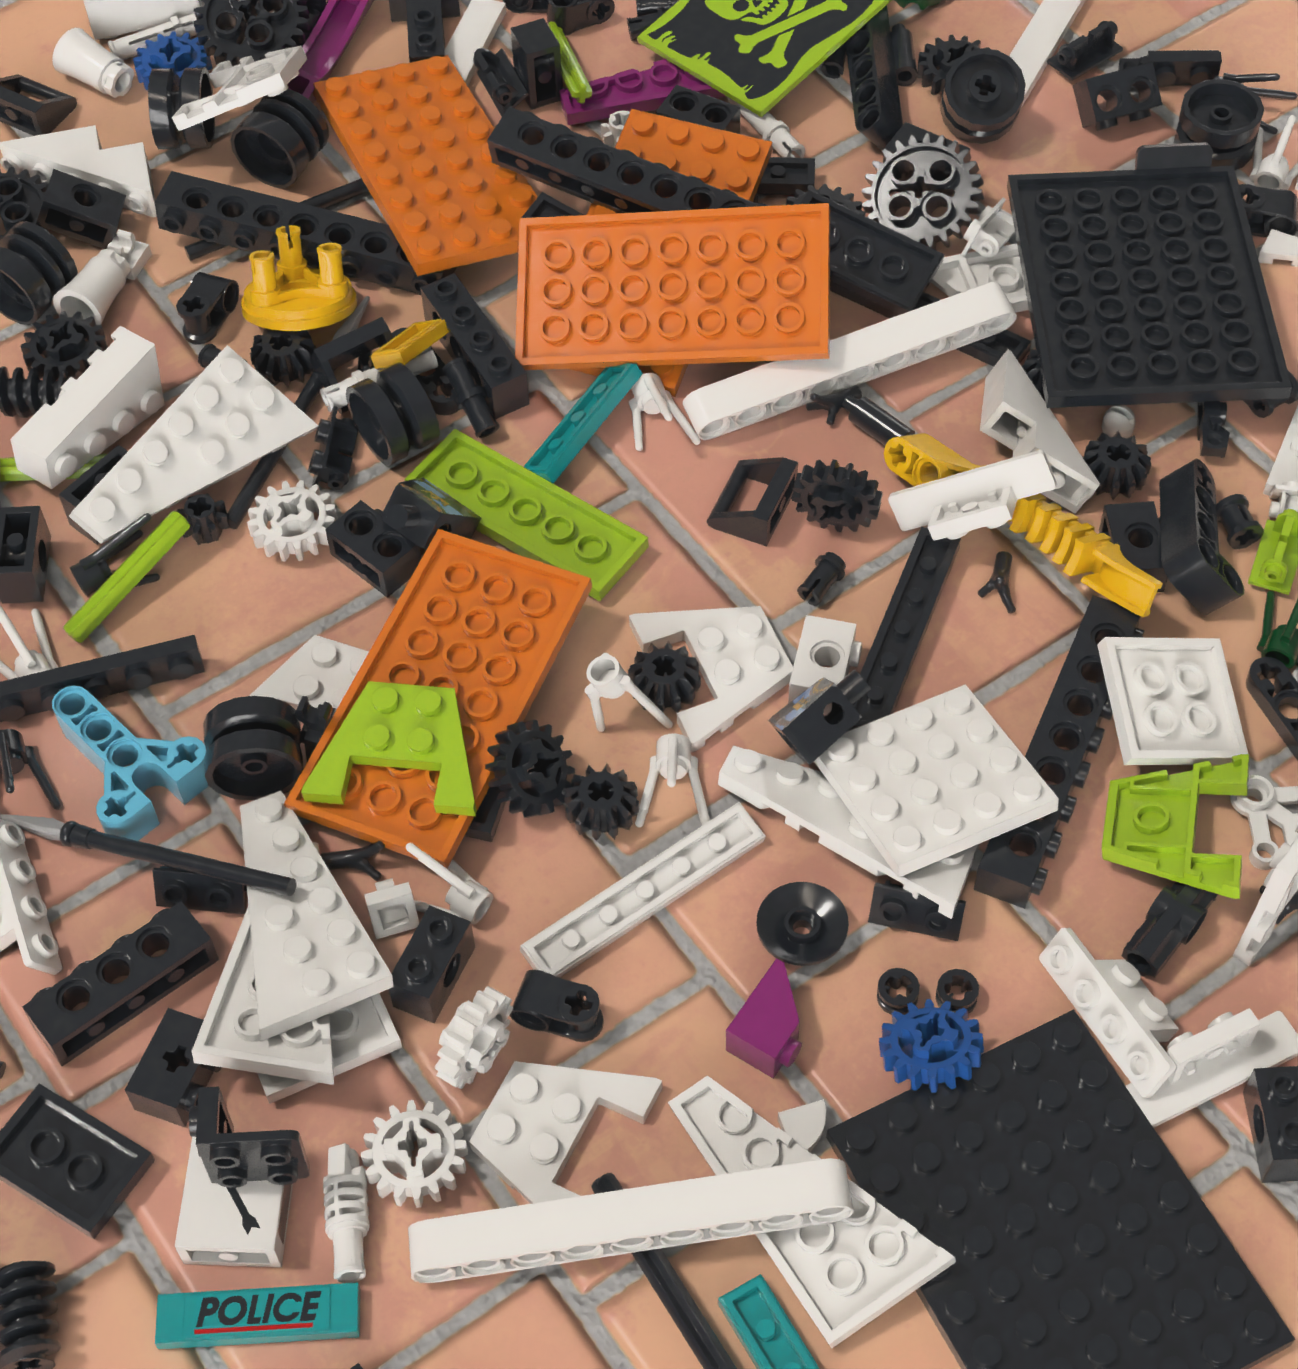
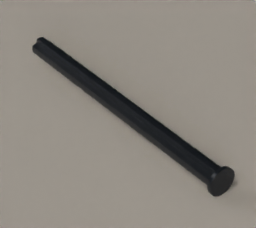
(675, 1297)

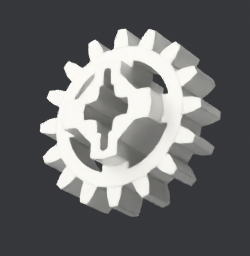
(291, 520)
(474, 1037)
(393, 1151)

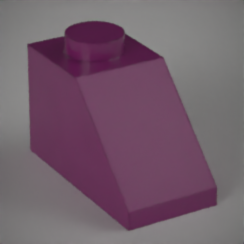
(767, 1024)

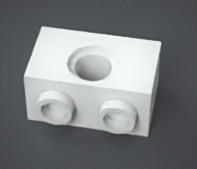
(823, 644)

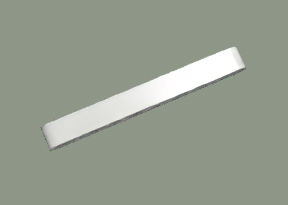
(852, 360)
(629, 1220)

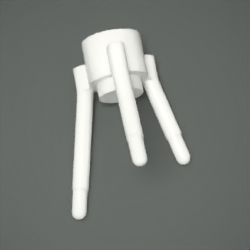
(1274, 169)
(653, 398)
(29, 660)
(611, 681)
(673, 761)
(466, 896)

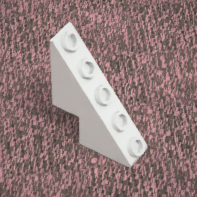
(81, 155)
(1019, 419)

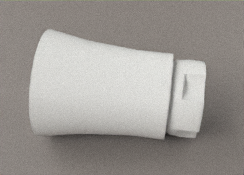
(91, 63)
(94, 286)

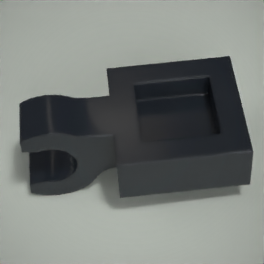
(314, 722)

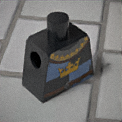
(421, 509)
(803, 721)

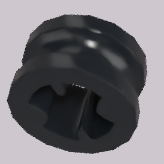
(896, 978)
(961, 978)

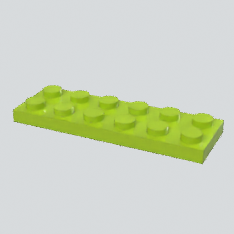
(532, 512)

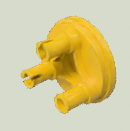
(294, 294)

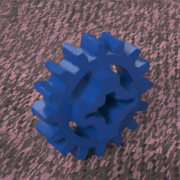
(170, 53)
(931, 1045)

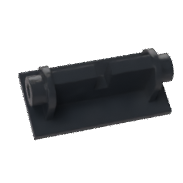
(1087, 52)
(499, 78)
(334, 437)
(197, 891)
(899, 909)

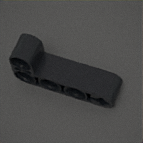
(1191, 539)

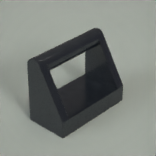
(30, 115)
(348, 348)
(760, 523)

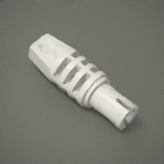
(346, 1212)

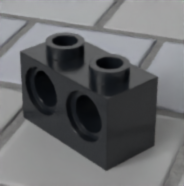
(1116, 91)
(700, 109)
(373, 548)

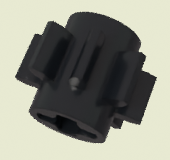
(205, 518)

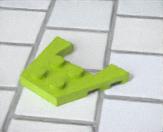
(399, 729)
(1155, 821)

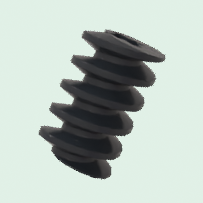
(28, 395)
(23, 1315)

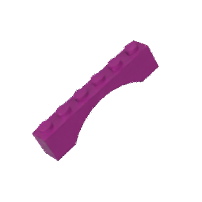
(328, 43)

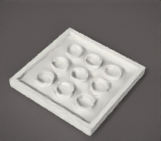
(934, 780)

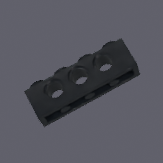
(478, 342)
(113, 1005)

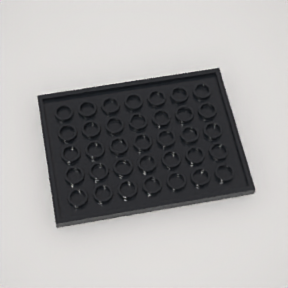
(1145, 288)
(1060, 1218)

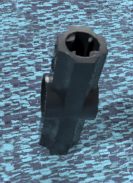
(1169, 922)

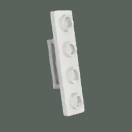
(973, 497)
(21, 907)
(1115, 1008)
(1218, 1061)

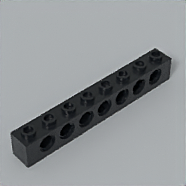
(598, 171)
(250, 223)
(1014, 876)

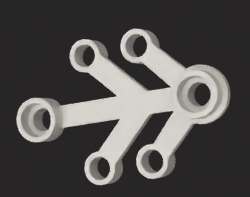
(1270, 808)

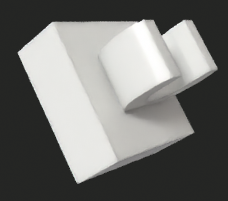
(135, 252)
(391, 908)

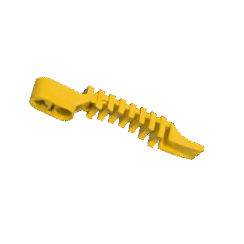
(925, 459)

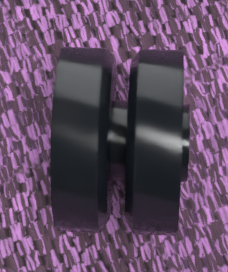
(982, 95)
(165, 98)
(1224, 117)
(393, 413)
(252, 747)

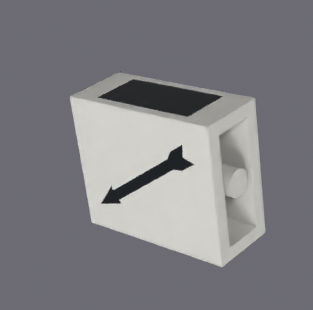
(231, 1223)

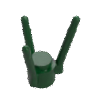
(1280, 642)

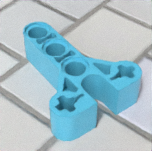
(170, 764)

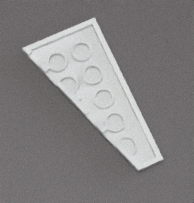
(203, 437)
(813, 803)
(307, 945)
(232, 1034)
(837, 1269)

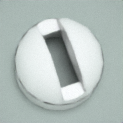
(1118, 418)

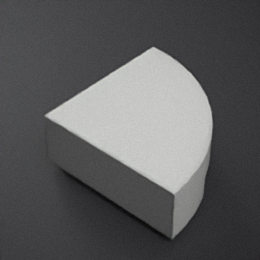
(804, 1123)

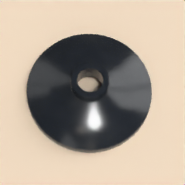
(802, 906)

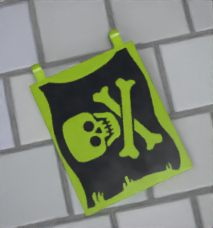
(755, 46)

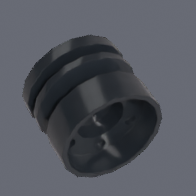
(280, 138)
(31, 272)

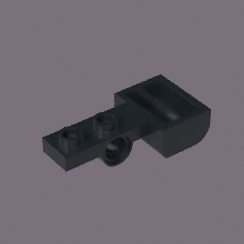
(424, 24)

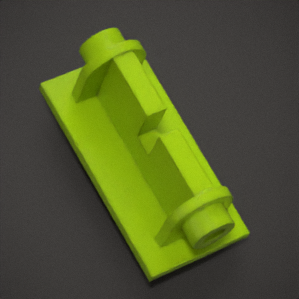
(1277, 554)

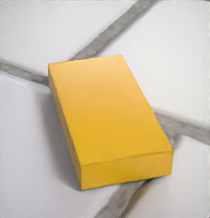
(409, 343)

